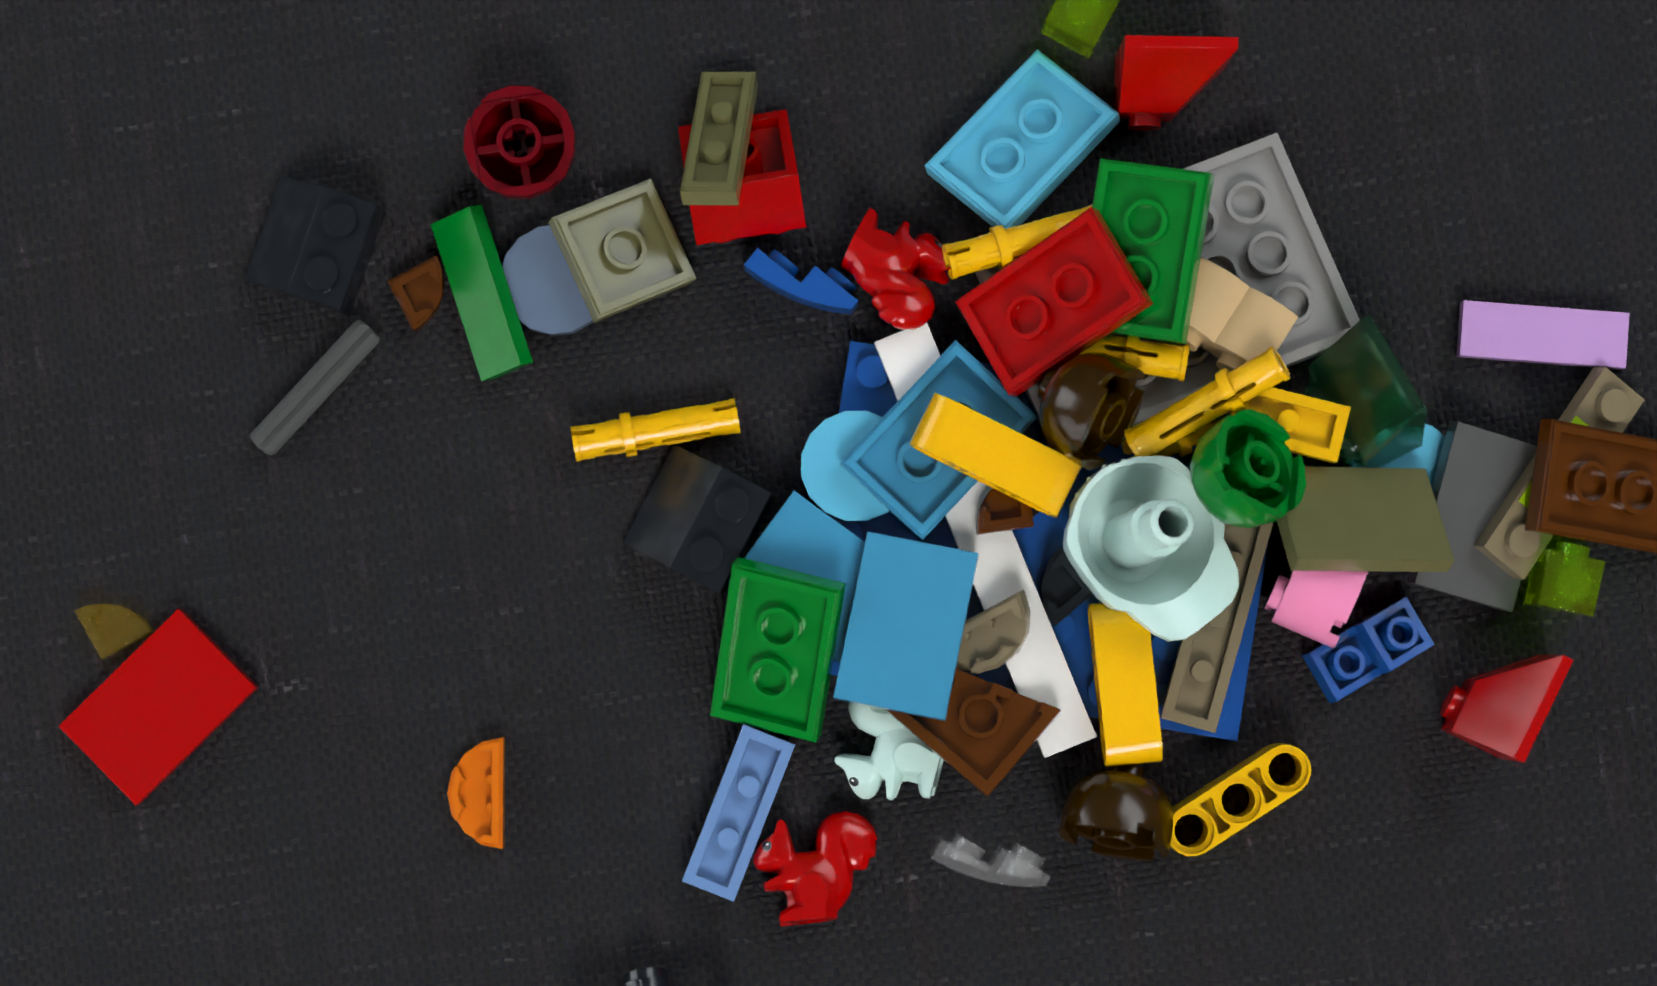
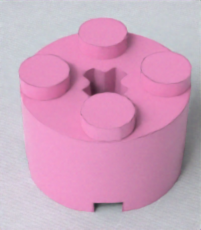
(1315, 602)

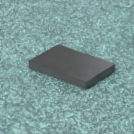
(1469, 487)

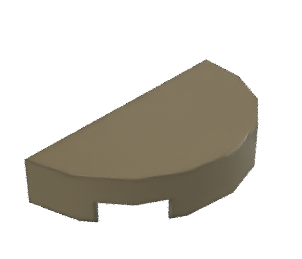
(995, 635)

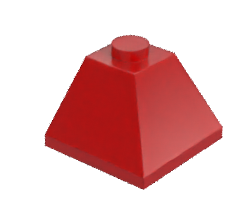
(1164, 74)
(1506, 705)

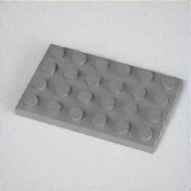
(1271, 242)

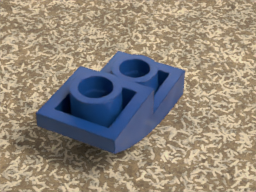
(818, 290)
(1368, 650)

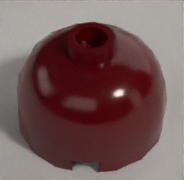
(517, 117)

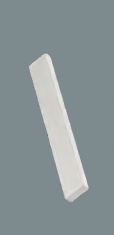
(1001, 571)

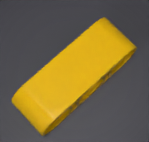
(995, 455)
(1124, 688)
(1263, 797)

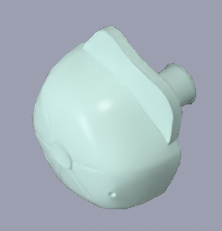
(1151, 546)

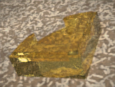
(112, 627)

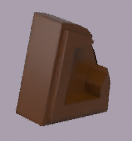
(420, 291)
(1002, 514)

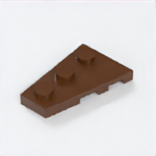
(983, 730)

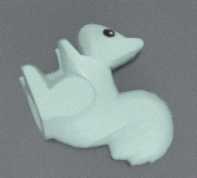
(894, 759)

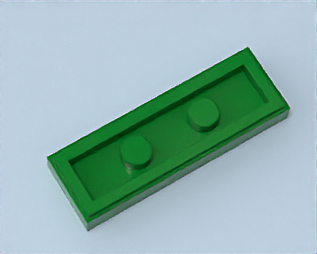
(481, 293)

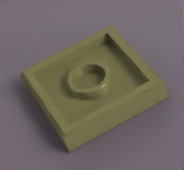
(622, 250)

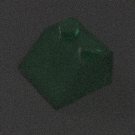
(1385, 408)

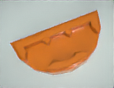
(478, 793)

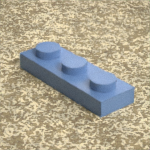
(738, 812)

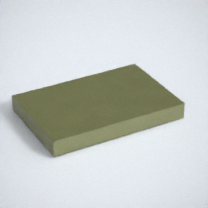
(1366, 522)

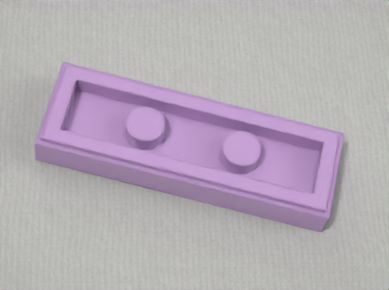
(1542, 334)

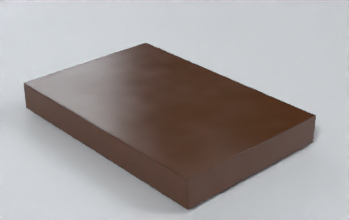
(1594, 486)

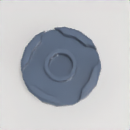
(543, 285)

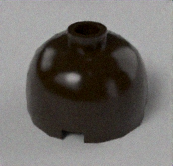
(1089, 406)
(1119, 813)

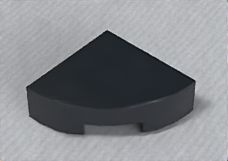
(1061, 588)

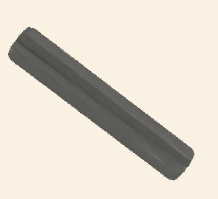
(314, 387)

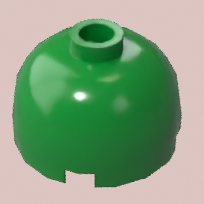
(1247, 470)

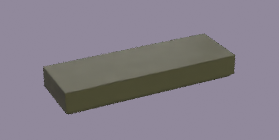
(719, 138)

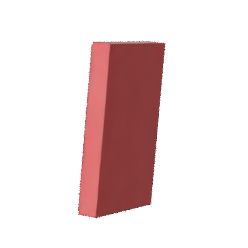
(1054, 302)
(158, 707)

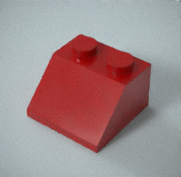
(769, 190)

